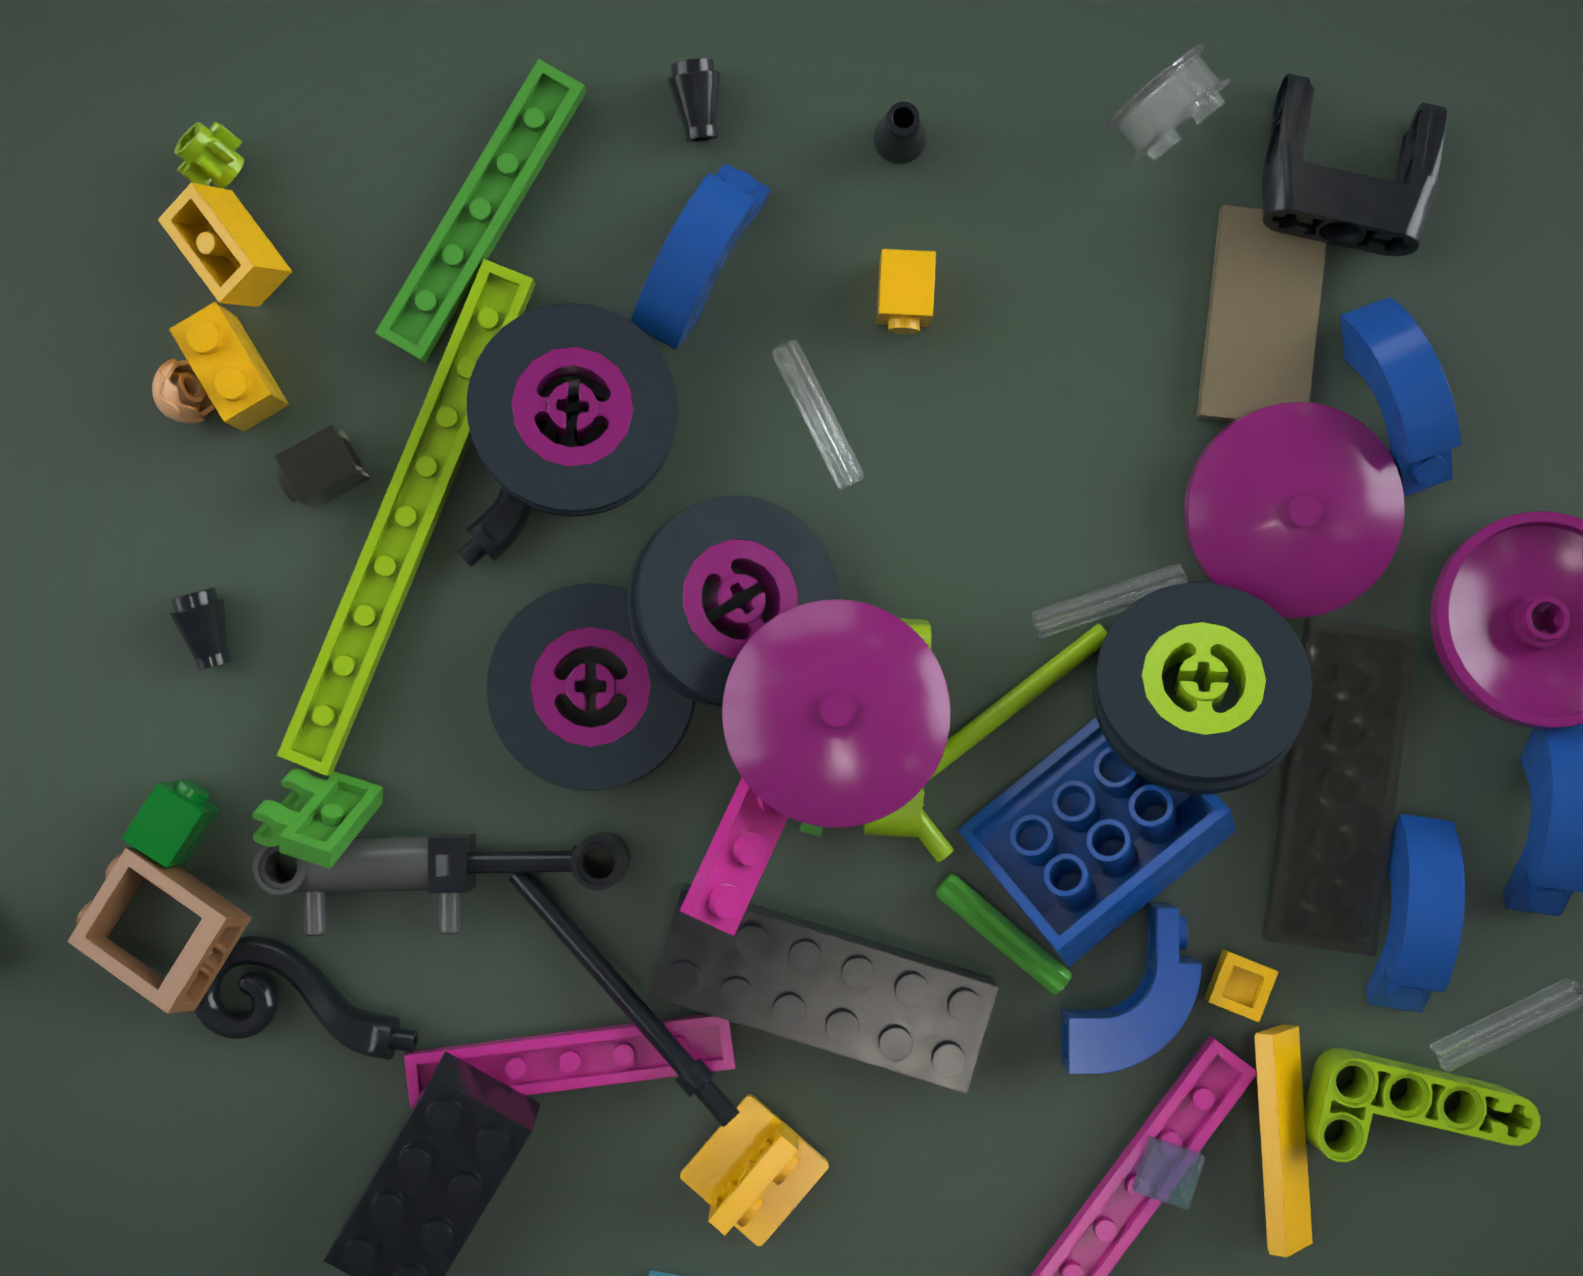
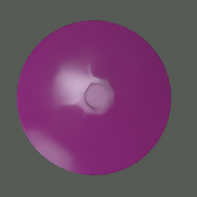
(1295, 508)
(1514, 619)
(836, 713)

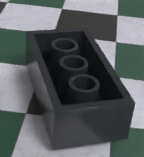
(435, 1175)

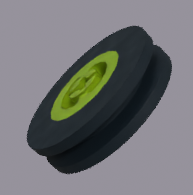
(1213, 635)

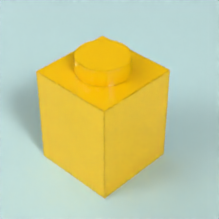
(906, 290)

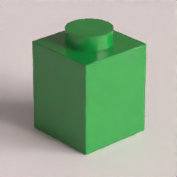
(171, 822)

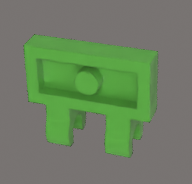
(317, 816)

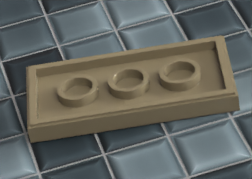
(1259, 317)

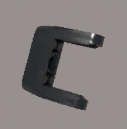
(1346, 205)

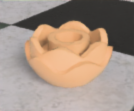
(180, 393)

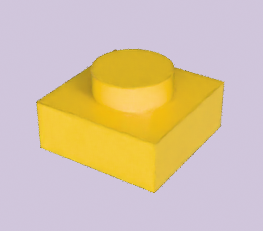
(1240, 985)

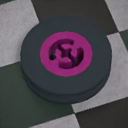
(507, 408)
(701, 549)
(527, 692)

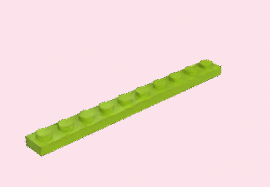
(400, 530)

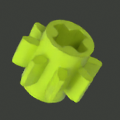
(209, 155)

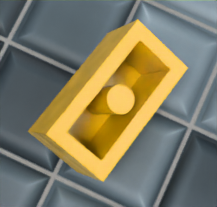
(224, 245)
(229, 367)

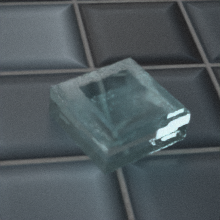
(1168, 1172)

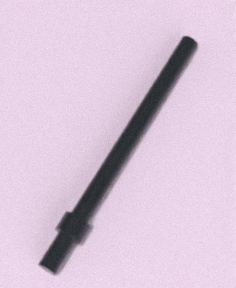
(693, 1075)

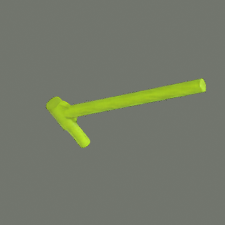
(1000, 713)

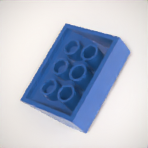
(1091, 841)

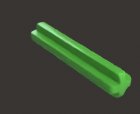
(1003, 934)

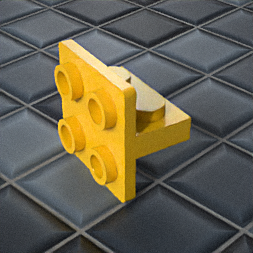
(753, 1172)

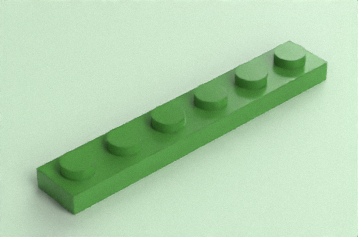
(481, 211)

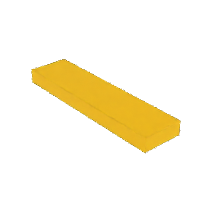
(1283, 1140)

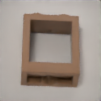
(201, 957)

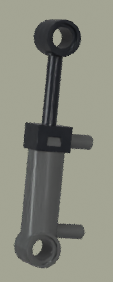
(426, 863)

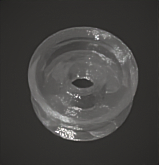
(1167, 103)

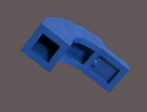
(696, 252)
(1410, 387)
(1554, 846)
(1425, 914)
(1149, 1017)

